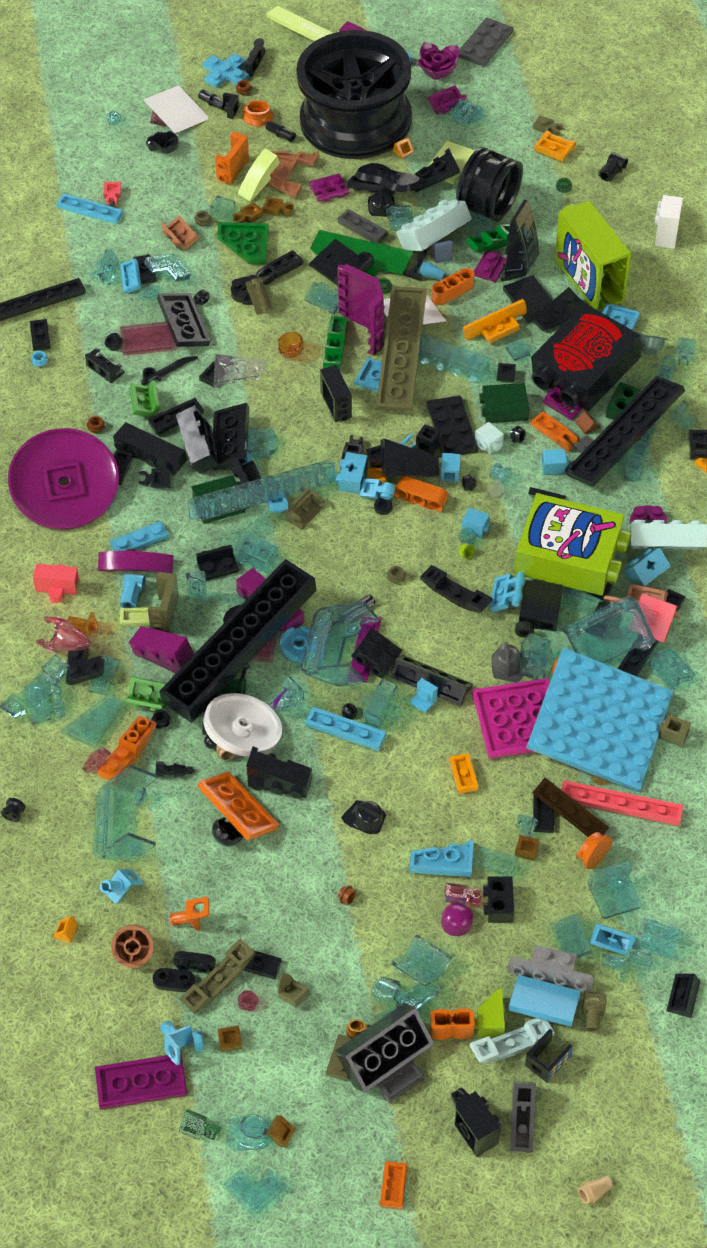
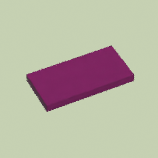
(139, 1081)

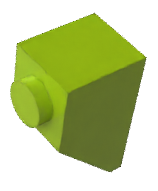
(491, 1016)

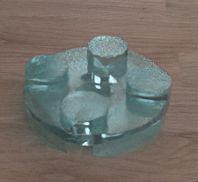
(269, 440)

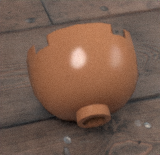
(132, 945)

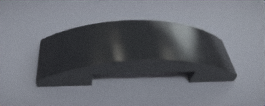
(455, 593)

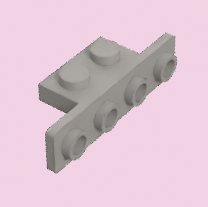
(552, 967)

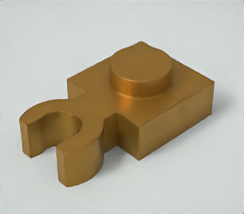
(275, 206)
(250, 212)

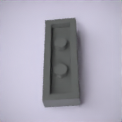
(362, 226)

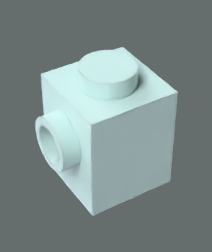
(489, 438)

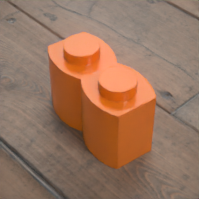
(453, 1024)

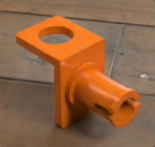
(192, 914)

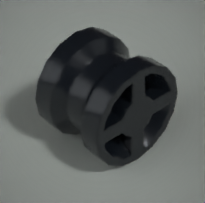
(13, 809)

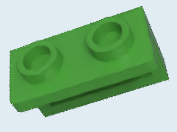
(144, 399)
(145, 693)

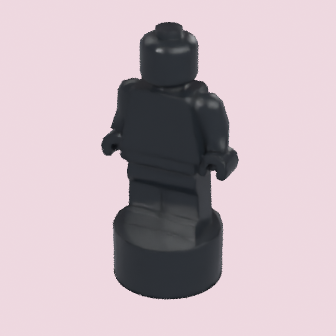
(175, 769)

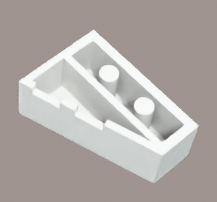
(667, 220)

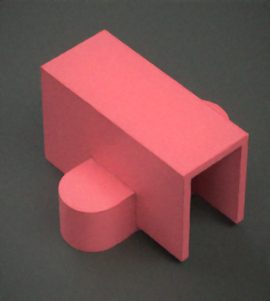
(55, 580)

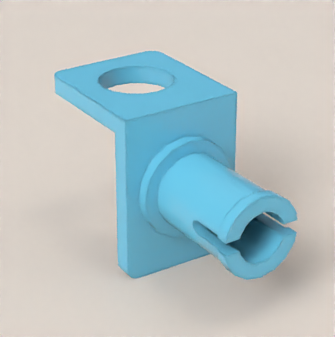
(120, 884)
(175, 1039)

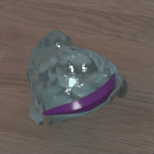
(290, 697)

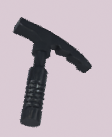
(413, 272)

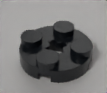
(238, 287)

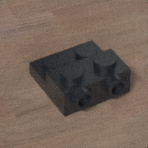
(376, 653)

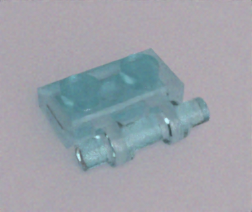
(38, 702)

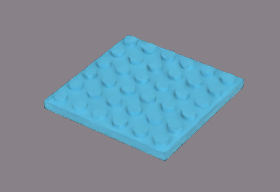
(600, 720)

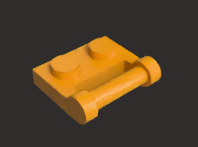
(554, 146)

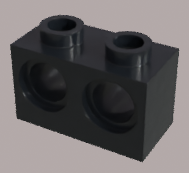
(499, 899)

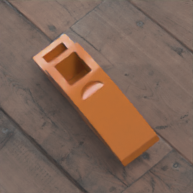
(129, 748)

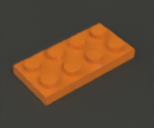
(238, 805)

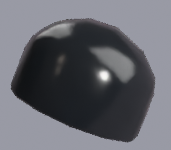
(225, 833)

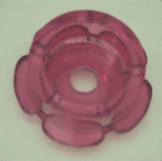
(248, 995)

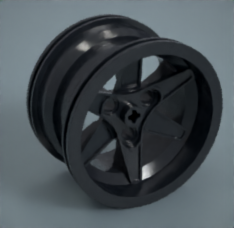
(354, 94)

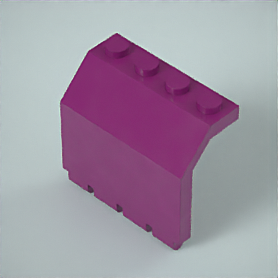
(362, 302)

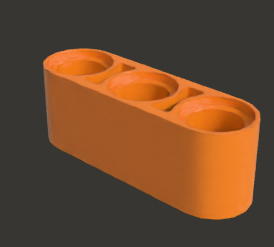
(452, 286)
(421, 493)

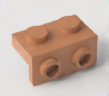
(181, 233)

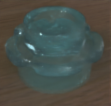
(113, 118)
(467, 532)

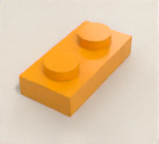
(463, 773)

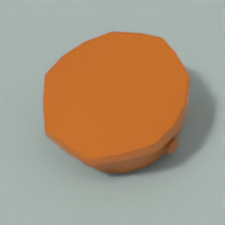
(257, 113)
(594, 849)

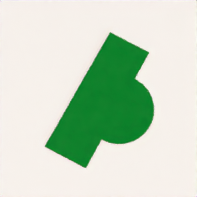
(385, 257)

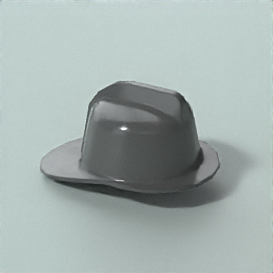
(506, 663)

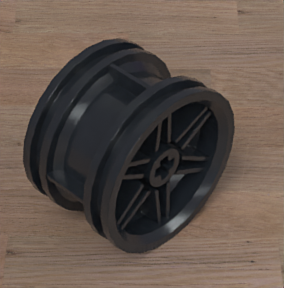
(490, 183)

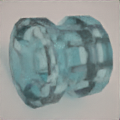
(500, 473)

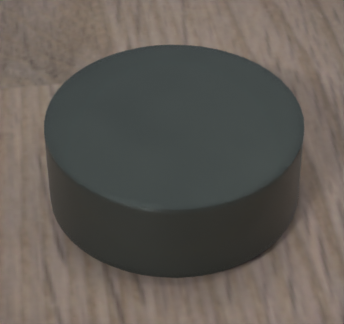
(524, 628)

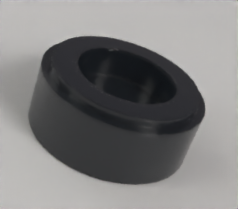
(113, 341)
(383, 506)

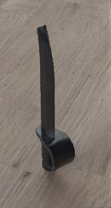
(156, 375)

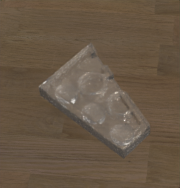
(238, 368)

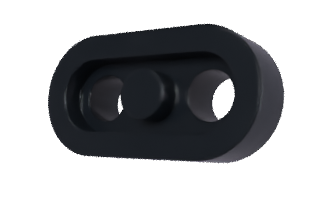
(202, 962)
(173, 979)

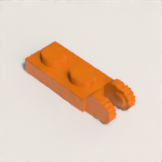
(554, 430)

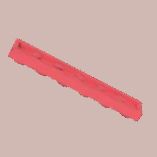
(624, 803)

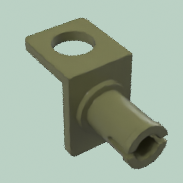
(594, 1010)

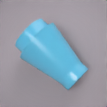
(430, 271)

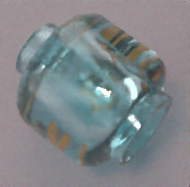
(386, 991)

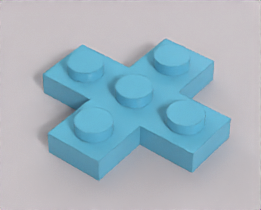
(225, 70)

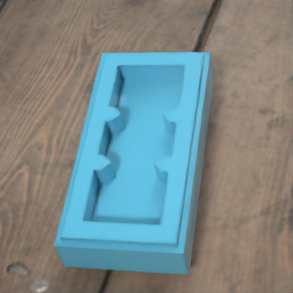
(130, 276)

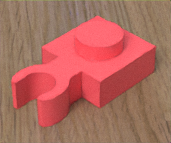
(112, 191)

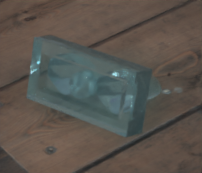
(107, 267)

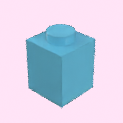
(554, 461)
(450, 467)
(477, 521)

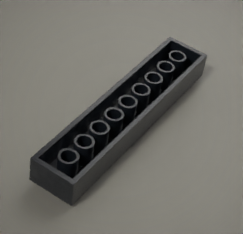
(238, 641)

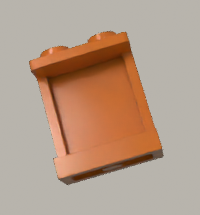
(230, 166)

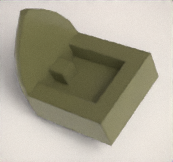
(291, 990)

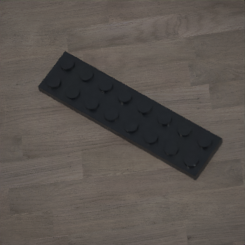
(624, 431)

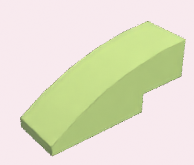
(258, 175)

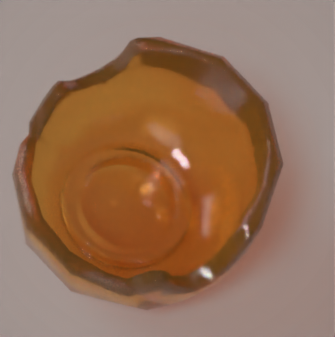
(290, 344)

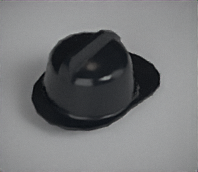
(379, 203)
(365, 816)

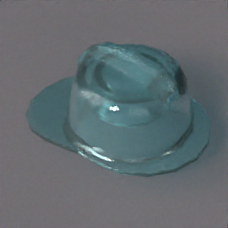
(248, 1133)

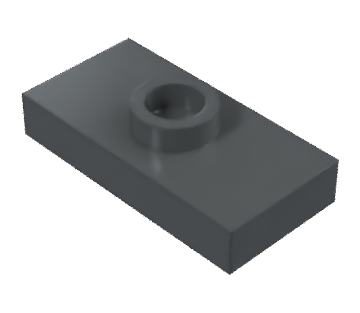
(400, 1081)

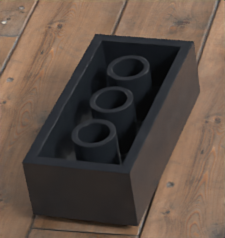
(384, 1047)

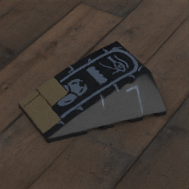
(523, 244)

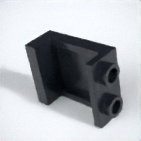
(541, 604)

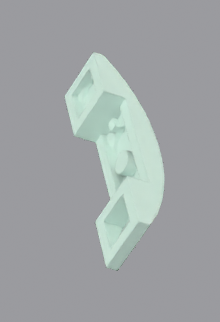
(510, 1043)

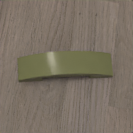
(219, 978)

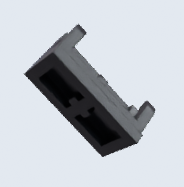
(103, 366)

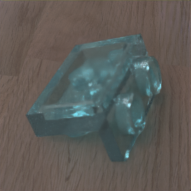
(323, 297)

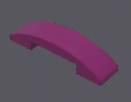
(135, 561)

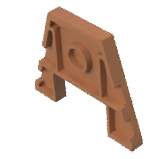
(283, 171)

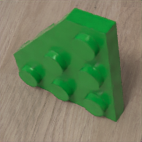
(245, 240)

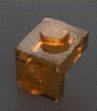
(83, 625)

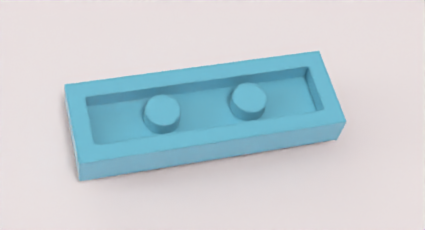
(140, 538)

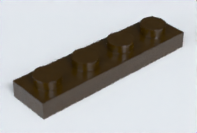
(569, 808)

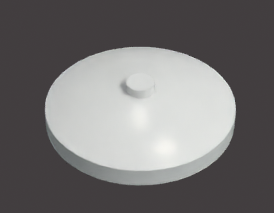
(242, 722)

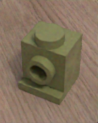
(674, 730)

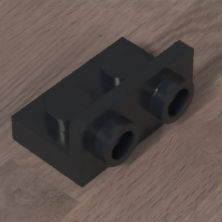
(217, 562)

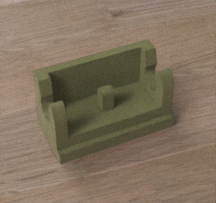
(304, 508)

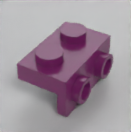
(445, 99)

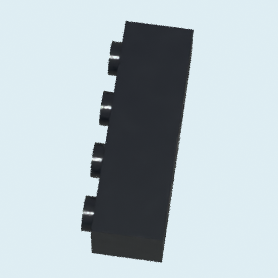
(149, 448)

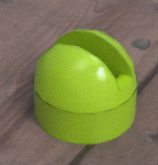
(466, 547)

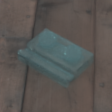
(571, 936)

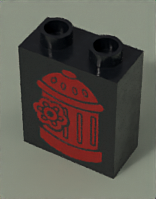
(585, 357)

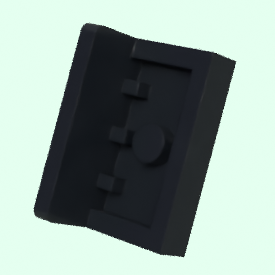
(245, 472)

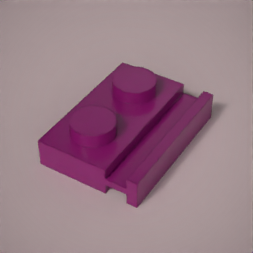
(490, 266)

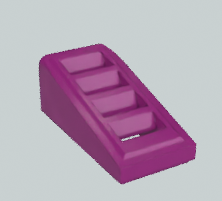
(550, 402)

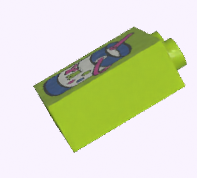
(592, 255)
(571, 544)

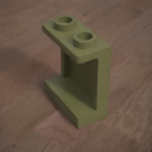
(162, 617)

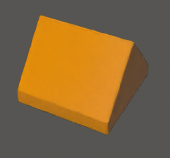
(403, 148)
(66, 929)

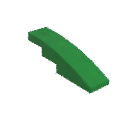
(490, 239)
(335, 341)

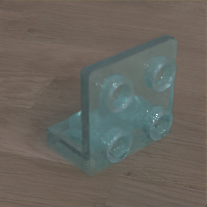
(614, 890)
(422, 962)

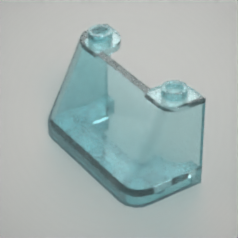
(610, 631)

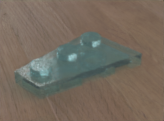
(95, 722)

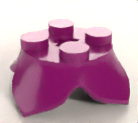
(438, 62)

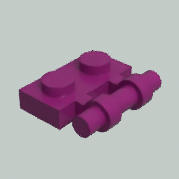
(328, 188)

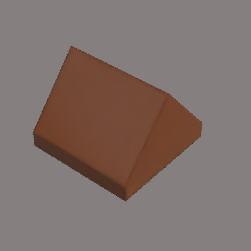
(587, 423)

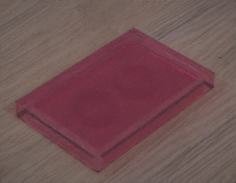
(146, 338)

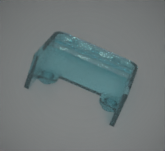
(327, 640)
(117, 815)

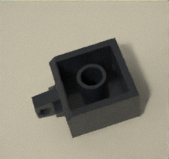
(475, 1121)

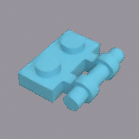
(503, 594)

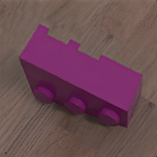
(161, 648)

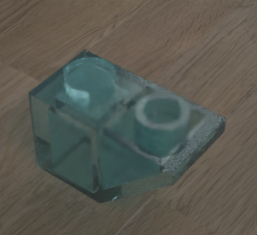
(467, 113)

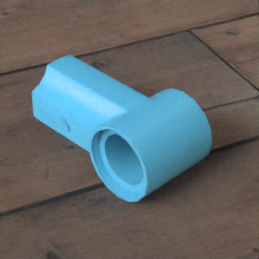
(132, 588)

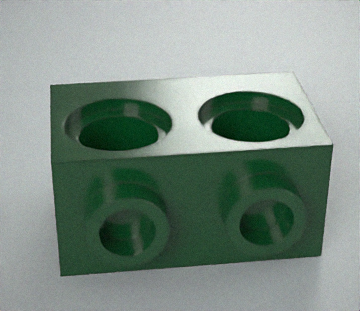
(621, 399)

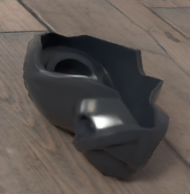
(163, 141)

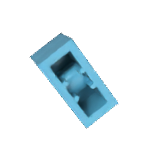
(352, 473)
(647, 566)

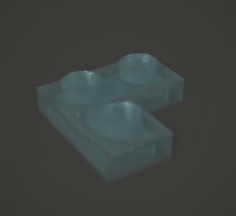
(170, 264)
(253, 1196)

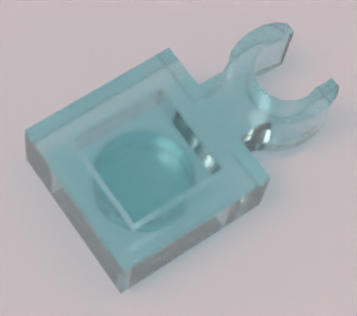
(685, 349)

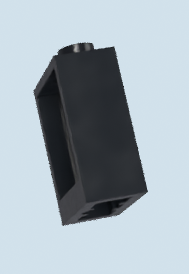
(336, 393)

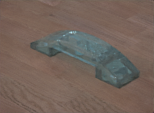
(53, 669)

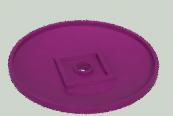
(59, 456)

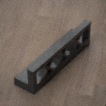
(449, 686)

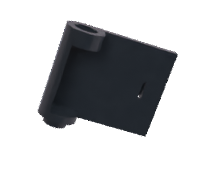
(338, 254)

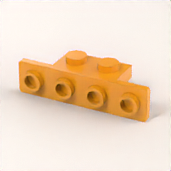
(497, 324)

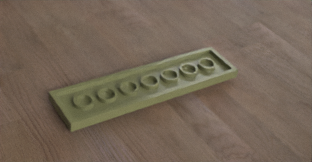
(401, 349)

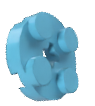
(288, 641)

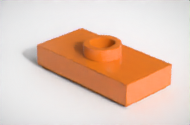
(393, 1185)

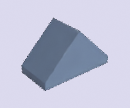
(441, 251)

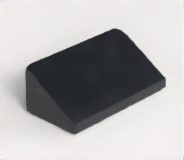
(683, 994)

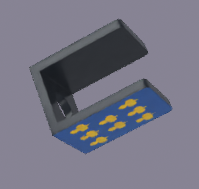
(546, 1072)

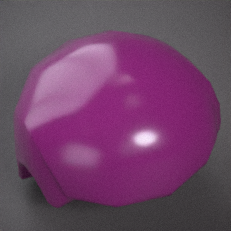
(456, 919)

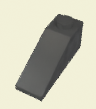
(522, 1116)

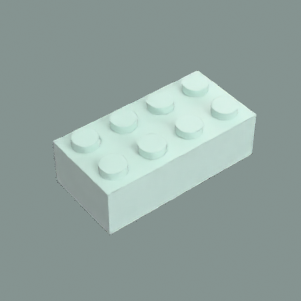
(433, 225)
(668, 536)

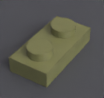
(335, 1067)

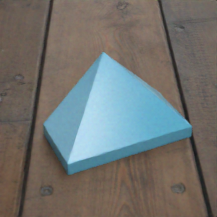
(612, 939)

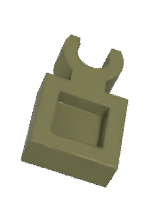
(545, 124)

